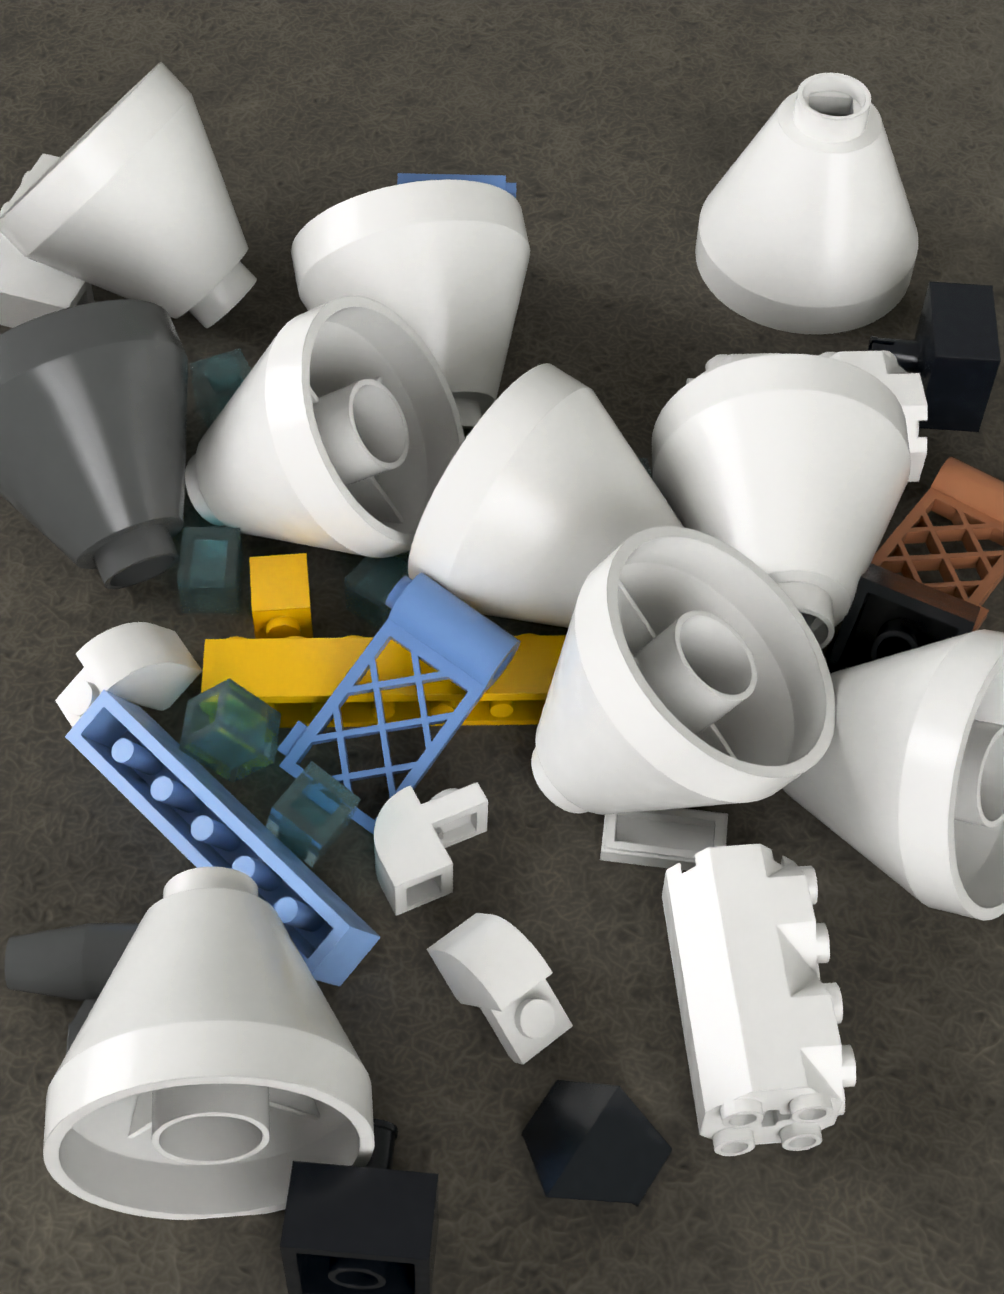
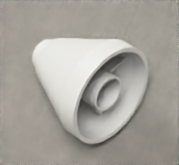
(140, 208)
(811, 217)
(439, 258)
(331, 435)
(789, 468)
(535, 502)
(681, 683)
(921, 771)
(206, 1066)

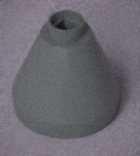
(98, 434)

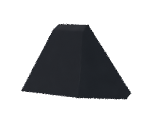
(594, 1144)

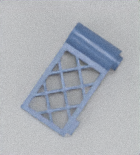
(443, 635)

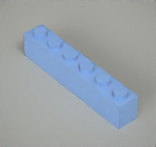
(219, 831)

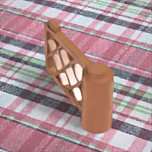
(977, 512)

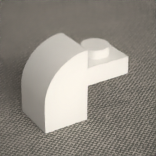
(133, 662)
(413, 841)
(505, 976)

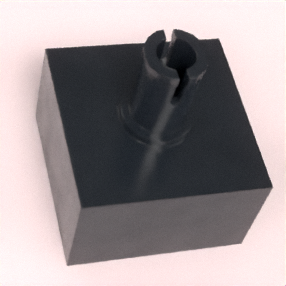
(953, 353)
(894, 617)
(360, 1225)

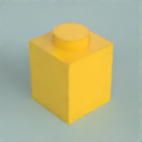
(280, 596)

